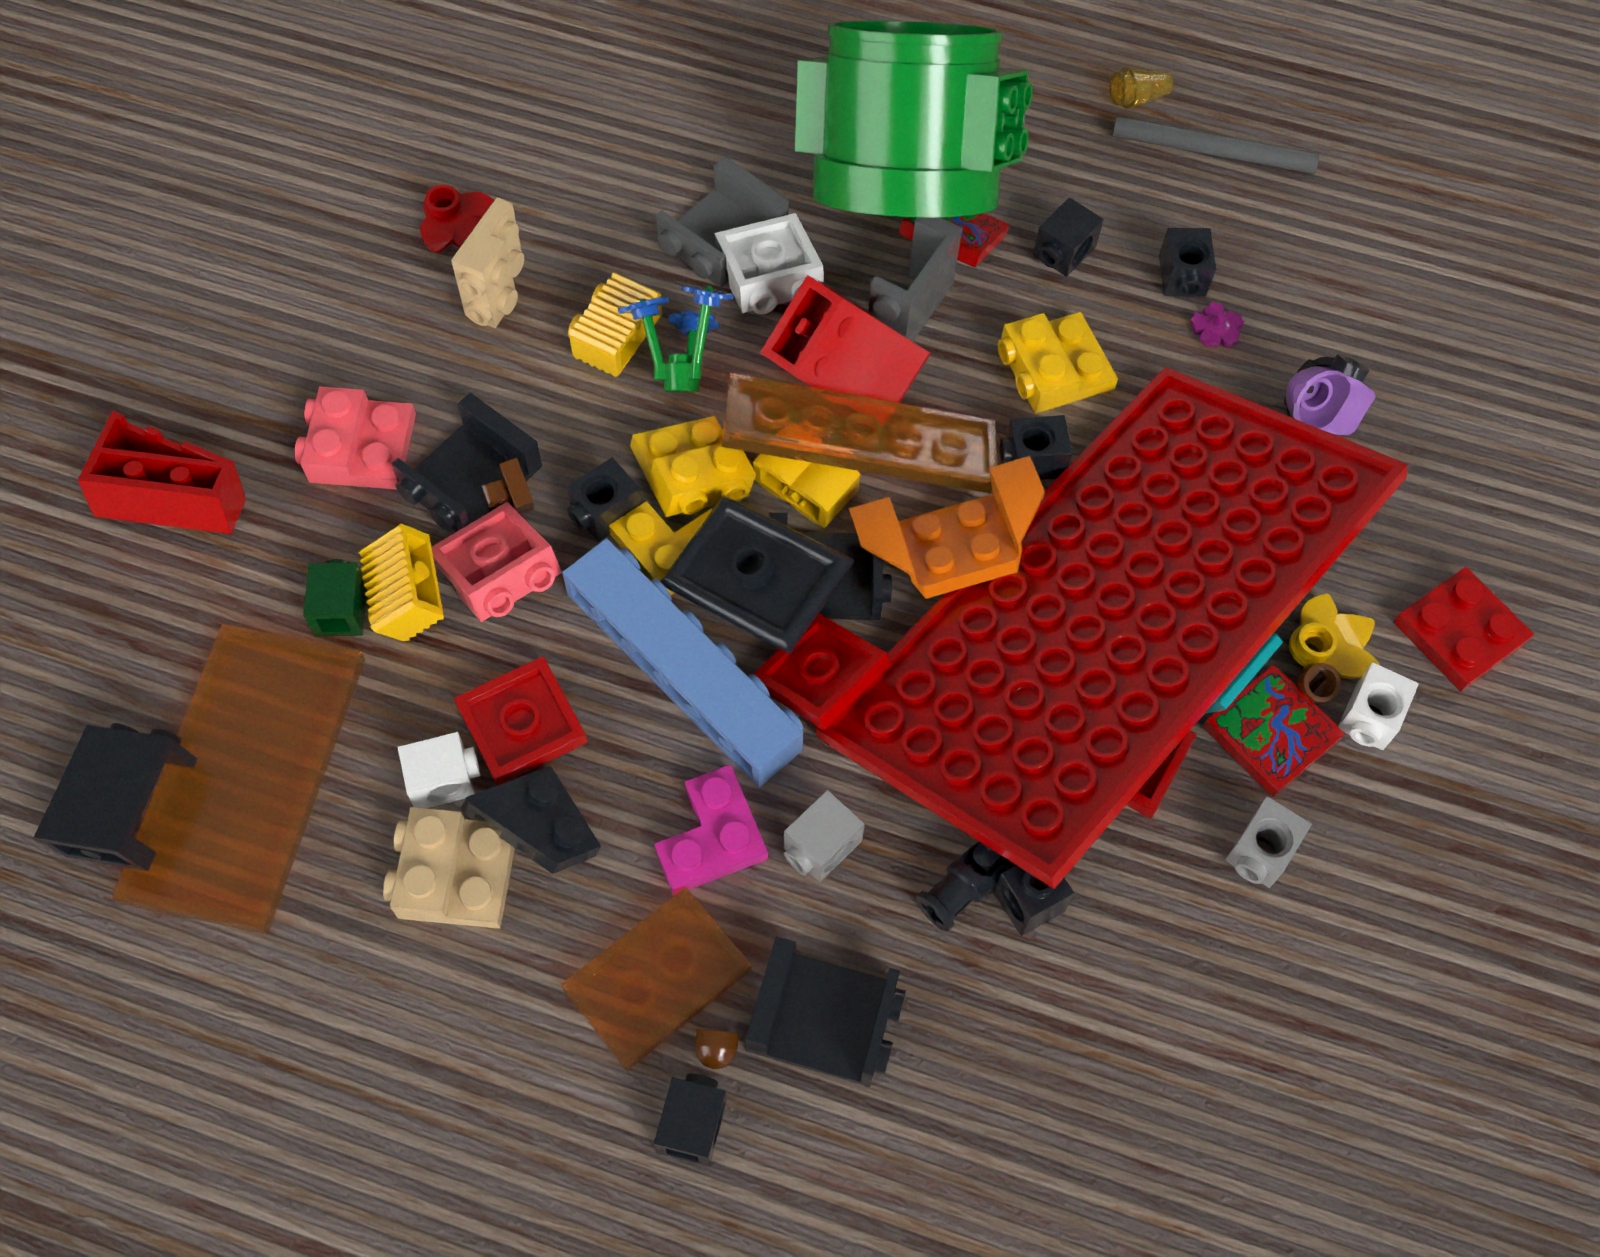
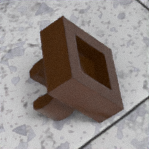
(511, 488)

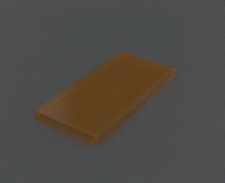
(262, 747)

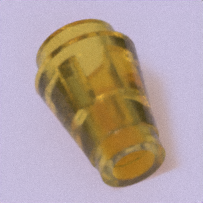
(1138, 86)

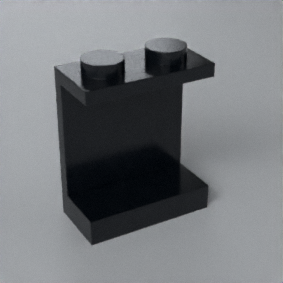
(454, 473)
(863, 586)
(107, 793)
(824, 1016)

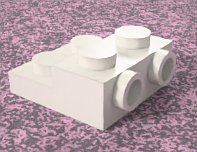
(768, 262)

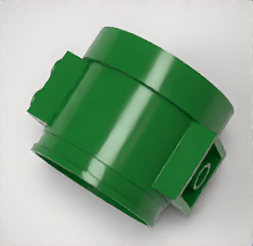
(910, 118)

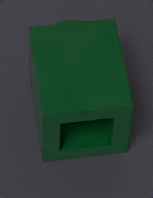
(335, 599)

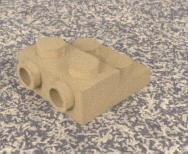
(488, 264)
(449, 870)

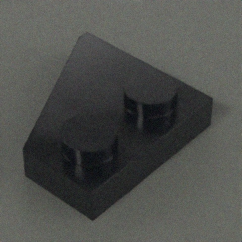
(537, 818)

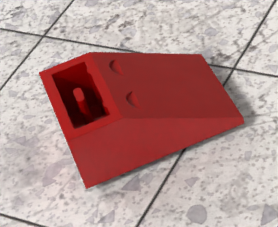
(842, 346)

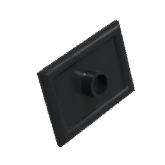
(757, 573)

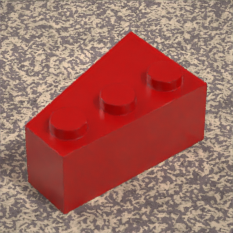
(156, 481)

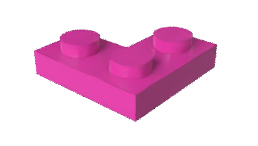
(722, 843)

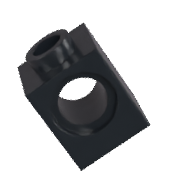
(1067, 237)
(1187, 262)
(1044, 433)
(602, 483)
(1030, 900)
(691, 1119)

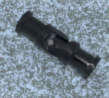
(963, 885)

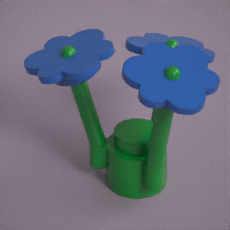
(682, 370)

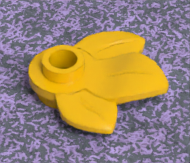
(1336, 636)

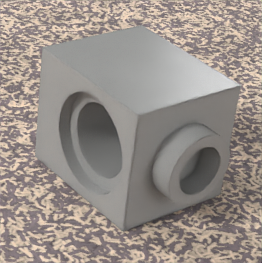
(1278, 827)
(822, 837)

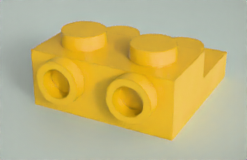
(1055, 360)
(691, 467)

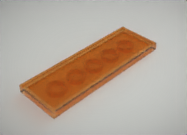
(859, 433)

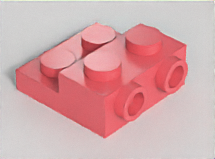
(353, 438)
(496, 562)

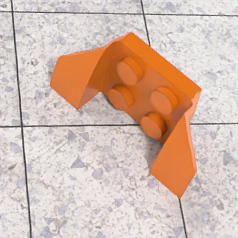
(961, 541)

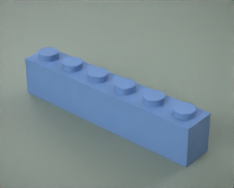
(685, 662)

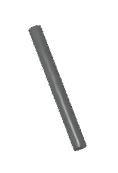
(1215, 145)

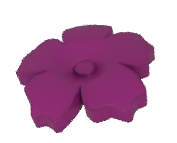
(1216, 326)

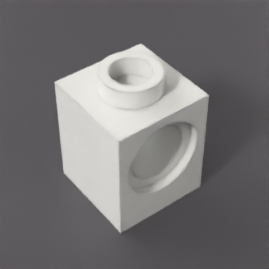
(1389, 694)
(438, 770)

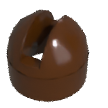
(1324, 688)
(716, 1048)

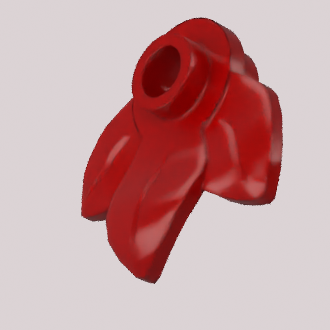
(451, 216)

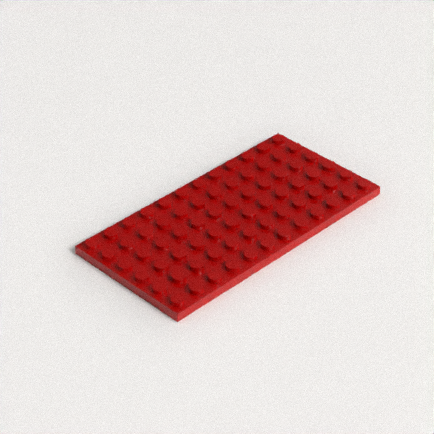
(1132, 609)

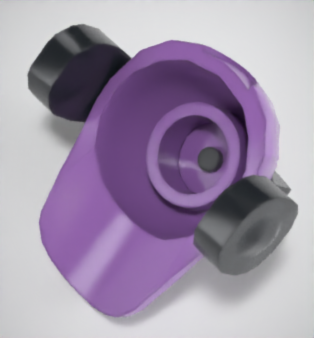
(1329, 394)

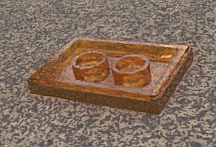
(656, 978)

